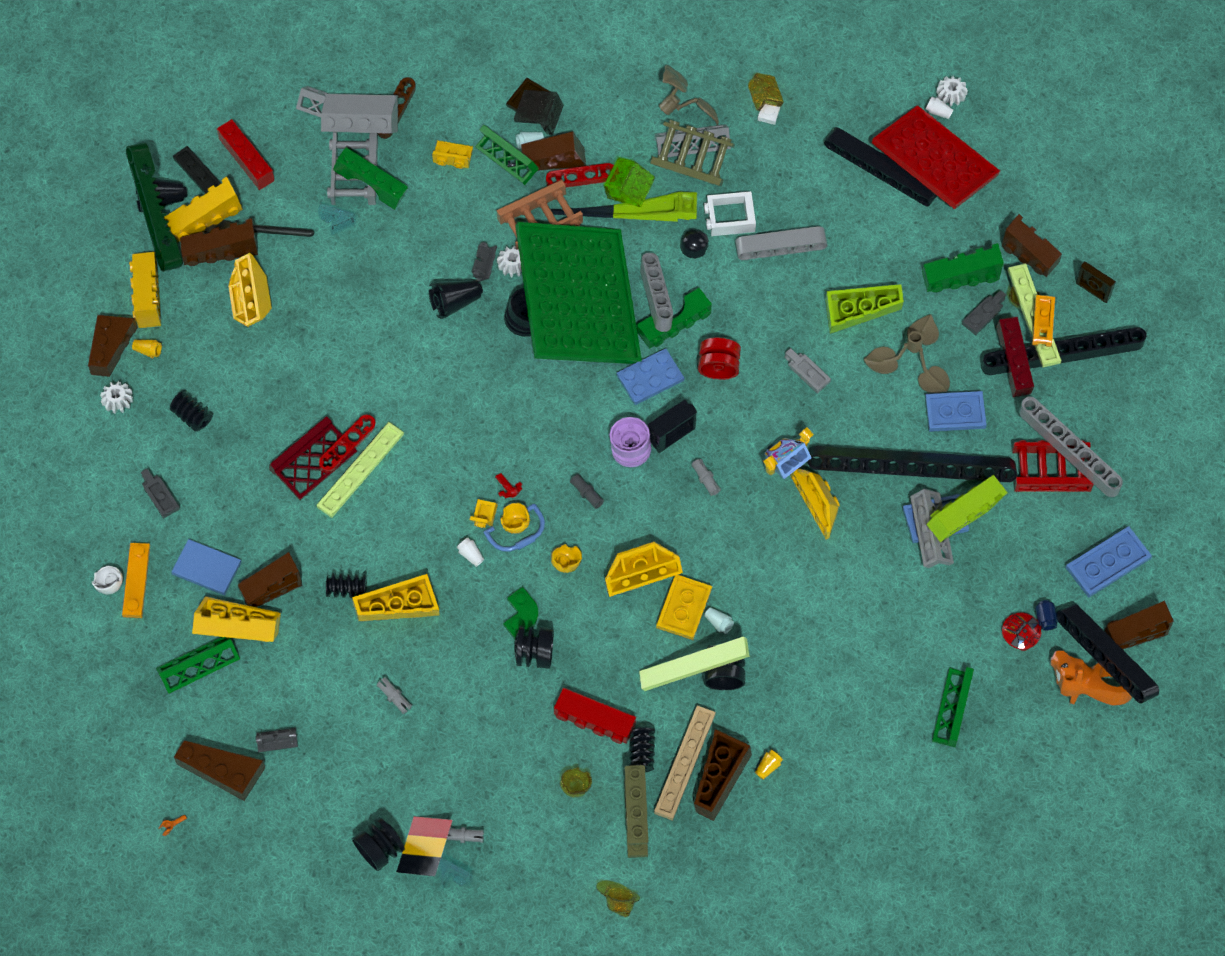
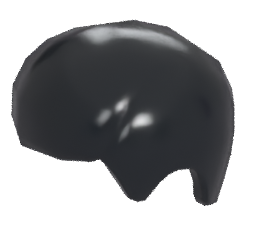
(694, 243)

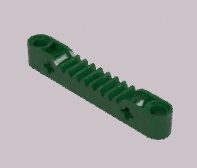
(140, 158)

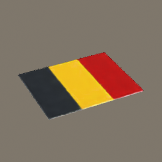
(424, 846)

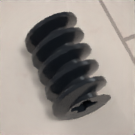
(190, 412)
(346, 585)
(641, 746)

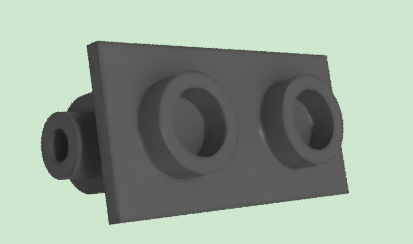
(482, 269)
(276, 740)

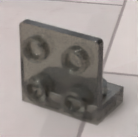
(540, 108)

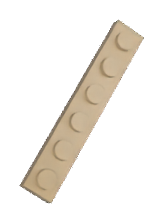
(684, 763)

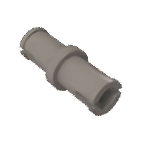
(706, 477)
(394, 695)
(466, 835)

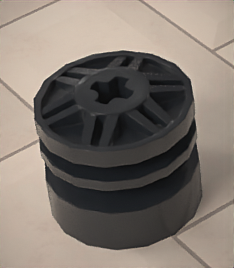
(516, 314)
(534, 647)
(726, 677)
(380, 842)

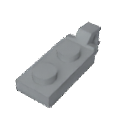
(807, 370)

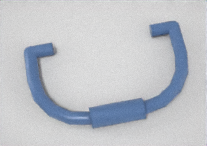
(524, 542)

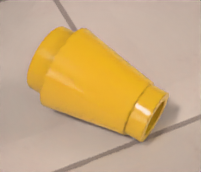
(150, 348)
(768, 764)

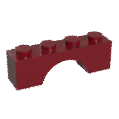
(1018, 365)

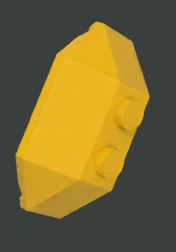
(249, 291)
(817, 498)
(641, 567)

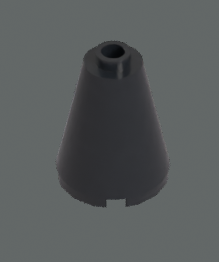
(170, 192)
(453, 296)

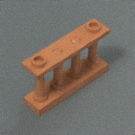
(540, 199)

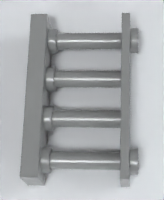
(368, 192)

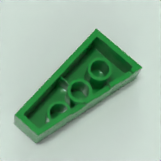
(964, 270)

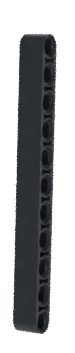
(920, 467)

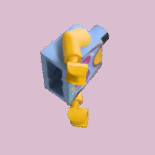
(788, 454)

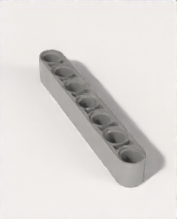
(1074, 455)

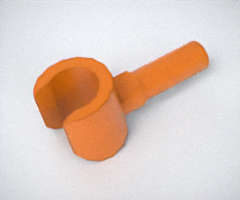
(170, 824)

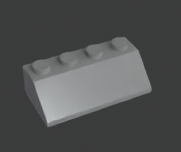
(360, 113)

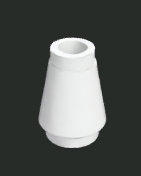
(939, 108)
(469, 550)

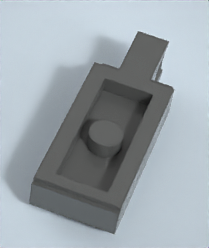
(984, 313)
(159, 494)

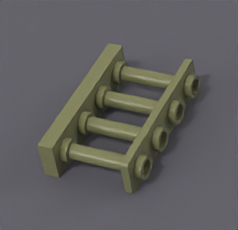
(679, 165)
(636, 811)

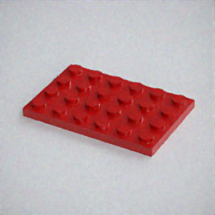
(936, 157)

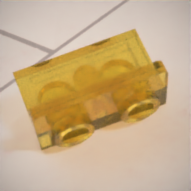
(765, 91)

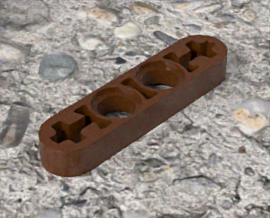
(407, 97)

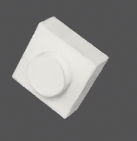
(769, 114)

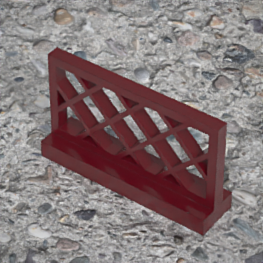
(298, 450)

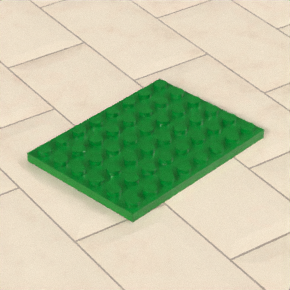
(578, 293)

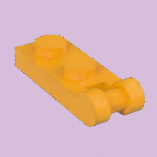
(1043, 320)

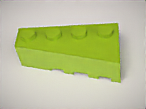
(860, 305)
(966, 508)

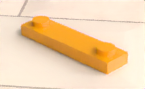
(136, 580)

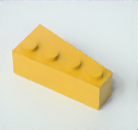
(235, 620)

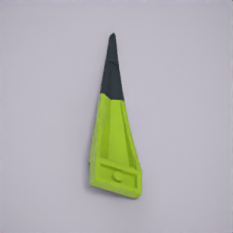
(662, 208)

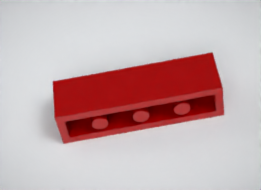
(245, 154)
(594, 716)

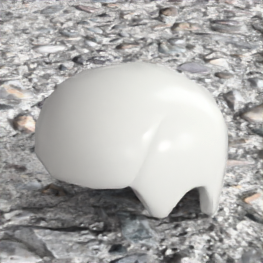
(107, 580)

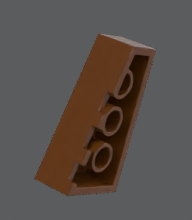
(219, 244)
(222, 768)

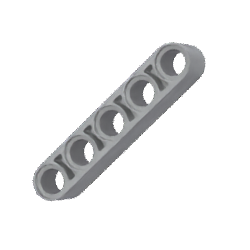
(781, 243)
(656, 292)

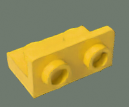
(452, 154)

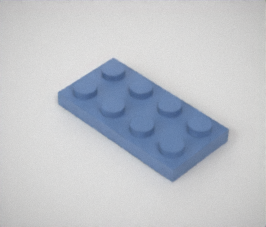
(1108, 561)

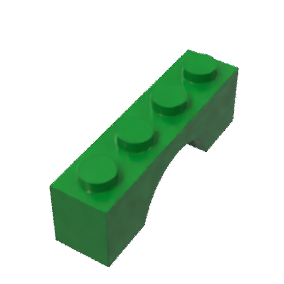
(356, 167)
(695, 307)

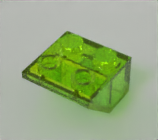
(628, 182)

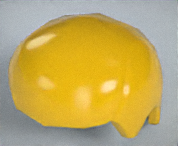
(515, 518)
(566, 558)

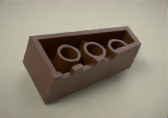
(721, 771)

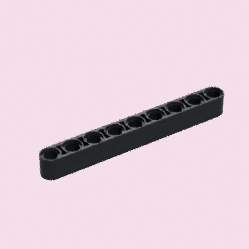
(1072, 346)

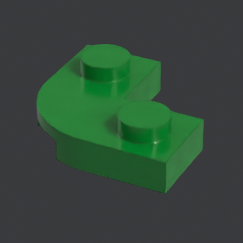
(526, 612)

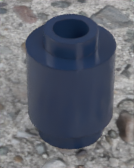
(1046, 615)

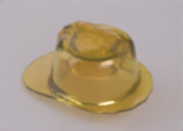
(618, 897)

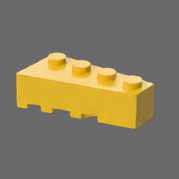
(204, 210)
(145, 290)
(398, 601)

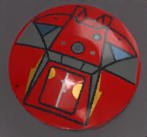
(1021, 631)

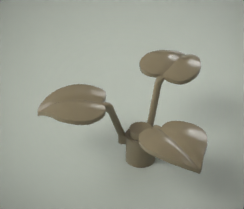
(671, 102)
(920, 332)

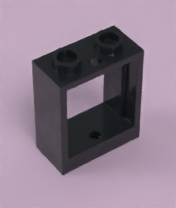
(672, 425)

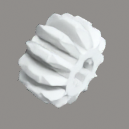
(952, 90)
(506, 264)
(118, 402)

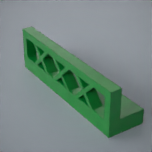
(508, 150)
(192, 658)
(961, 703)

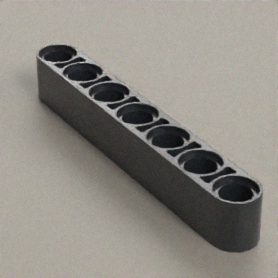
(878, 165)
(1108, 653)

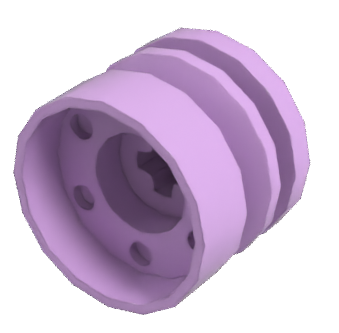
(630, 432)

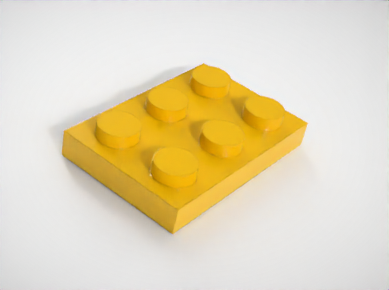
(684, 607)

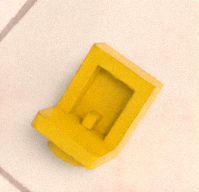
(484, 513)

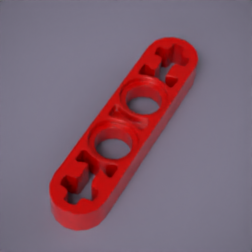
(580, 173)
(345, 442)

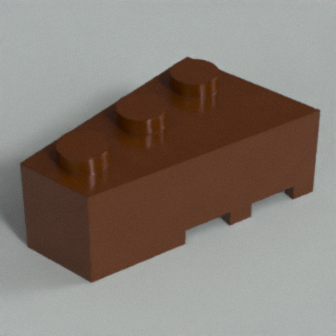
(556, 152)
(1030, 248)
(109, 342)
(270, 582)
(1141, 626)

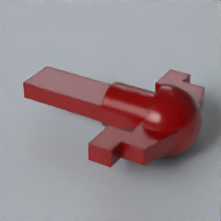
(511, 491)

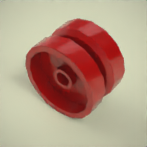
(719, 358)

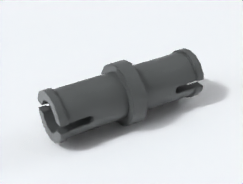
(586, 491)

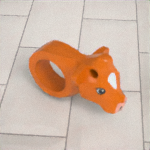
(1078, 678)

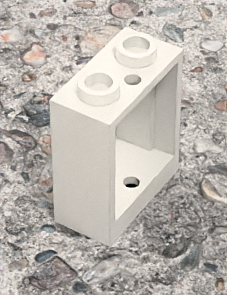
(730, 227)

